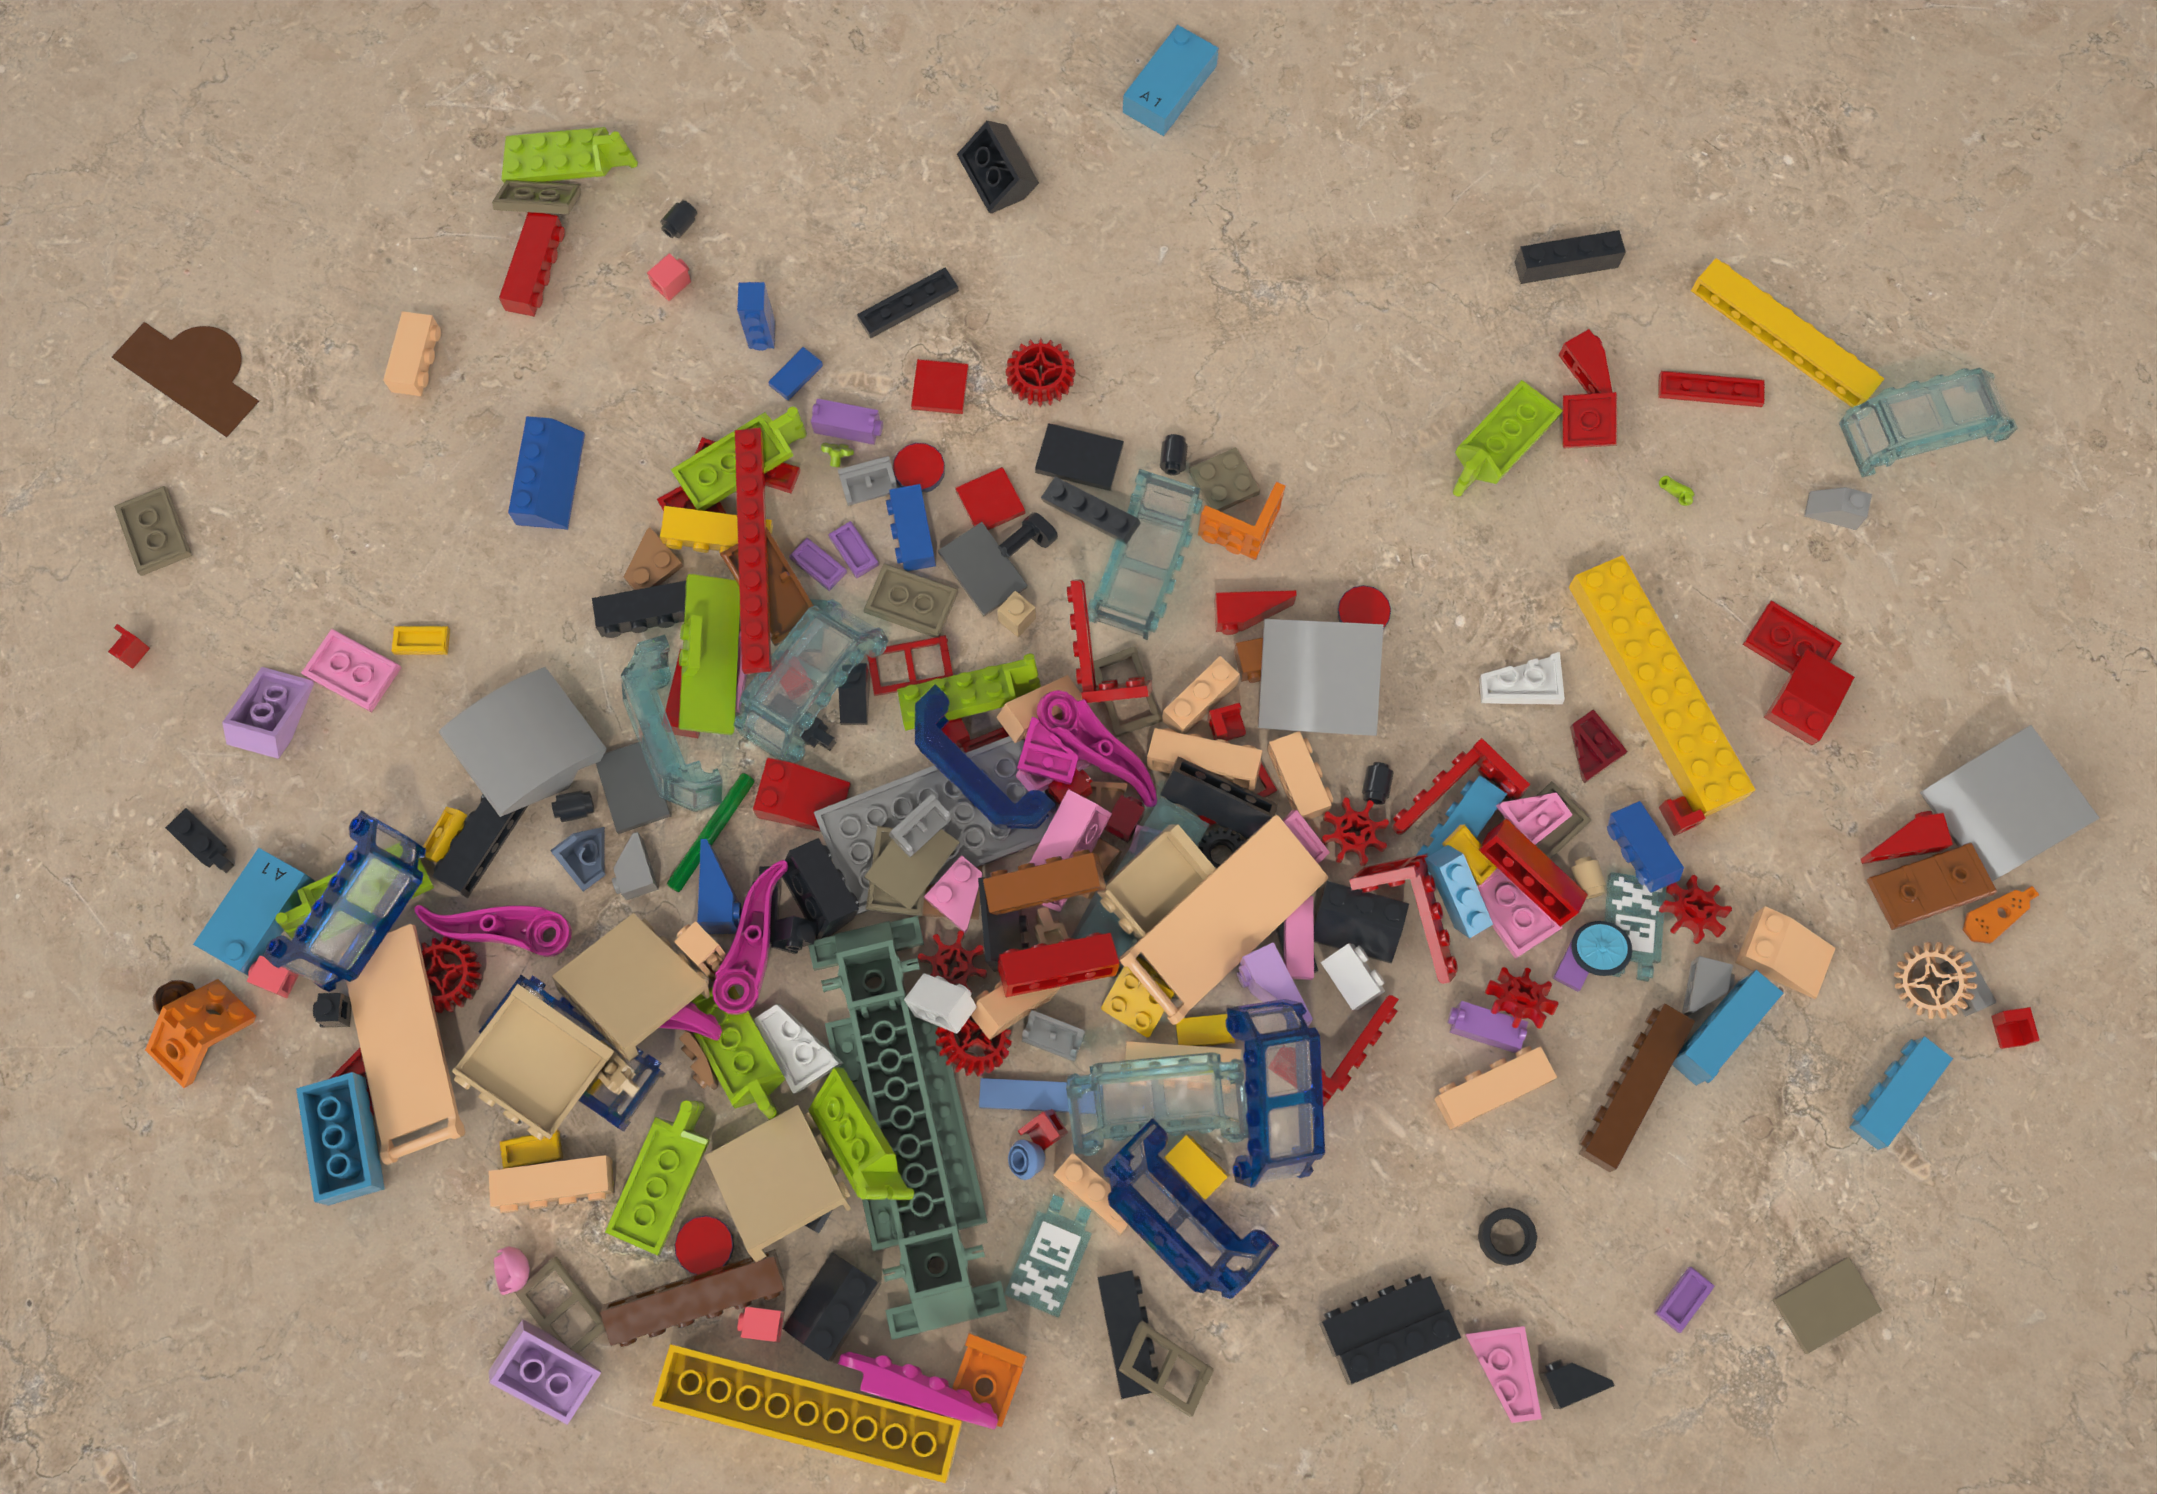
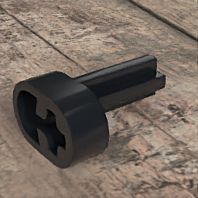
(1034, 528)

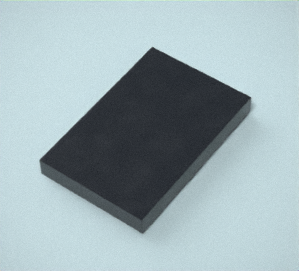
(1079, 457)

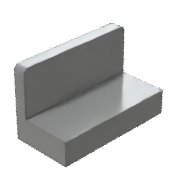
(1982, 995)

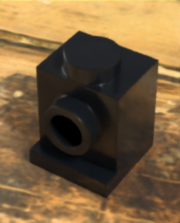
(793, 933)
(328, 1010)

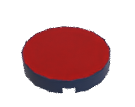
(919, 465)
(1364, 606)
(703, 1244)

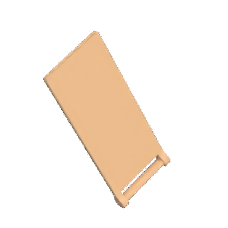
(1226, 917)
(402, 1046)

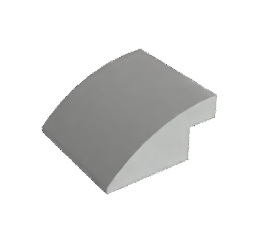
(1320, 676)
(523, 742)
(2010, 803)

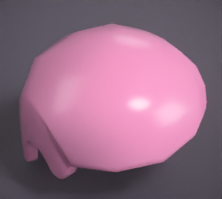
(511, 1270)

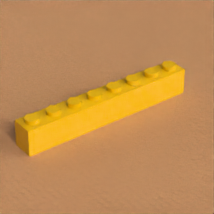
(1787, 334)

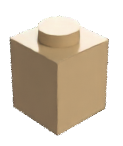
(1016, 614)

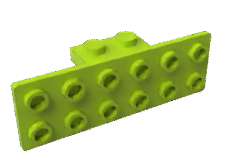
(709, 655)

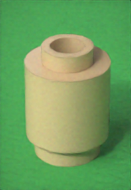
(1589, 877)

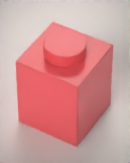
(669, 276)
(270, 978)
(761, 1324)

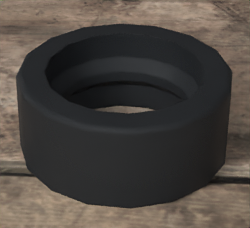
(1529, 1233)

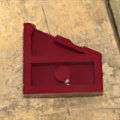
(1595, 745)

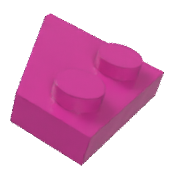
(1046, 755)

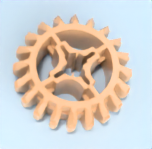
(1932, 967)

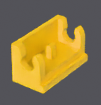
(1196, 1166)

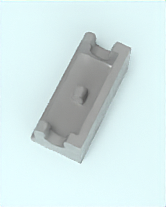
(867, 480)
(920, 825)
(1053, 1035)

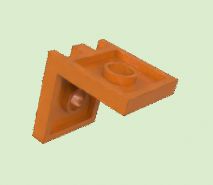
(1238, 535)
(187, 1029)
(994, 1362)

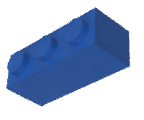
(756, 315)
(910, 528)
(1644, 847)

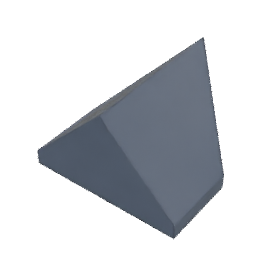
(583, 856)

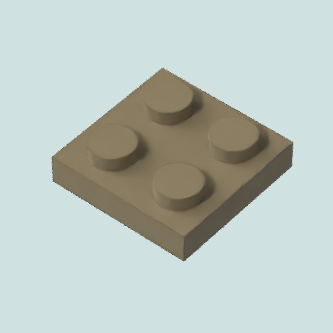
(1224, 480)

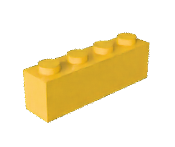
(700, 529)

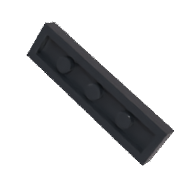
(907, 302)
(1091, 510)

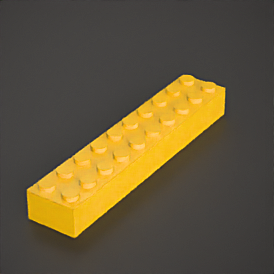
(1661, 687)
(808, 1413)

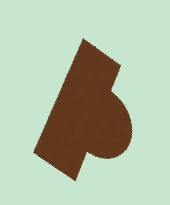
(192, 371)

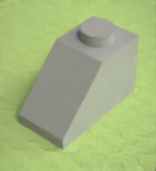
(1839, 506)
(634, 870)
(1706, 983)

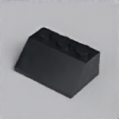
(997, 167)
(819, 888)
(1359, 920)
(1001, 931)
(831, 1307)

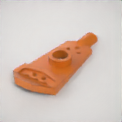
(1995, 924)

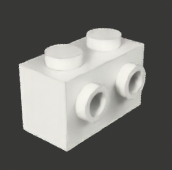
(1353, 976)
(941, 1002)

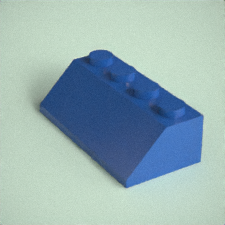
(546, 474)

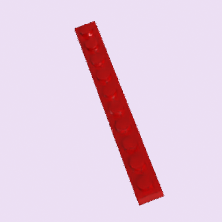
(752, 551)

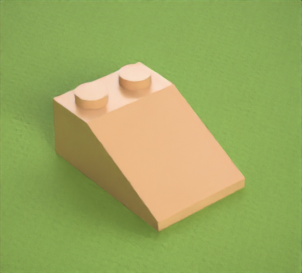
(1786, 952)

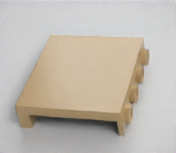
(1155, 881)
(630, 983)
(532, 1063)
(776, 1179)

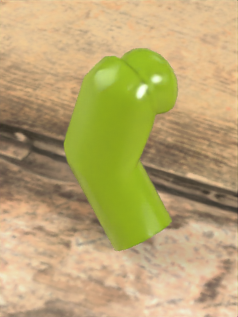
(1678, 490)

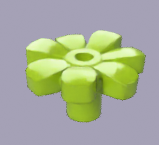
(836, 452)

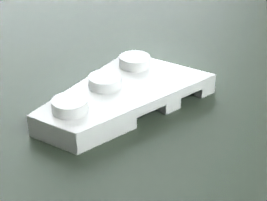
(1526, 684)
(795, 1048)

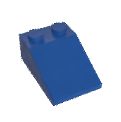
(717, 902)

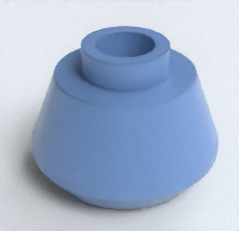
(1026, 1159)

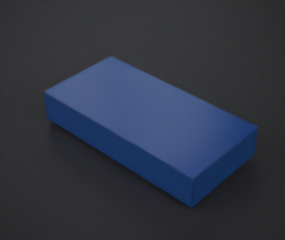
(795, 373)

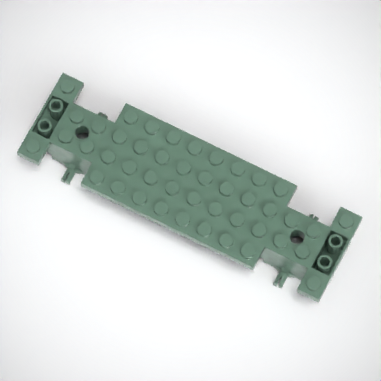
(920, 1114)

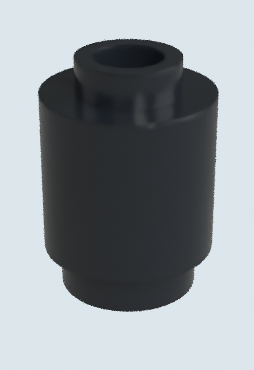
(678, 219)
(1173, 454)
(1377, 783)
(573, 806)

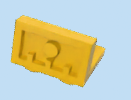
(1133, 1003)

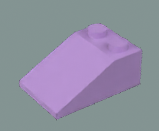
(267, 712)
(1268, 977)
(543, 1372)

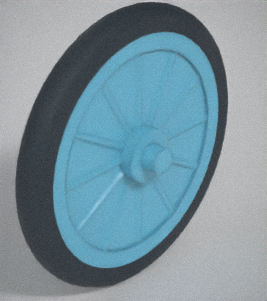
(1601, 948)

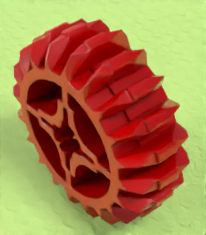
(1059, 372)
(454, 972)
(991, 1055)

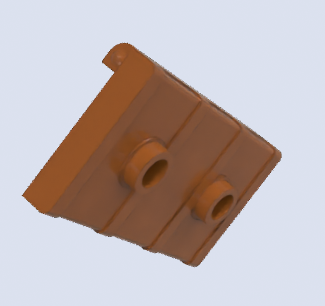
(786, 595)
(1931, 886)

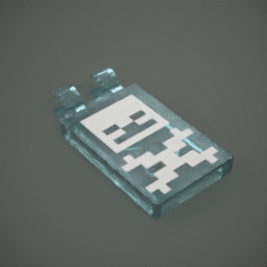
(1638, 914)
(1050, 1259)

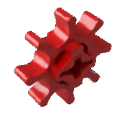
(1360, 822)
(1695, 909)
(946, 955)
(1521, 997)

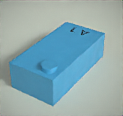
(1170, 80)
(248, 912)
(1726, 1028)
(340, 1139)

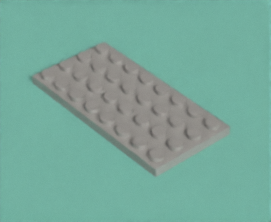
(852, 823)

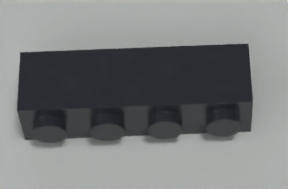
(1569, 257)
(640, 609)
(1217, 798)
(475, 847)
(1122, 1315)
(1381, 1316)
(1398, 1347)

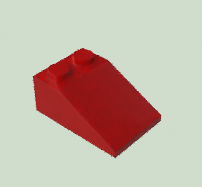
(1810, 698)
(794, 792)

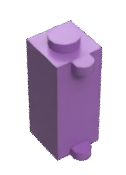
(846, 421)
(1488, 1028)

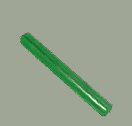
(711, 831)

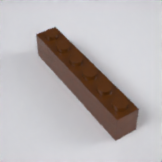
(1636, 1087)
(692, 1298)

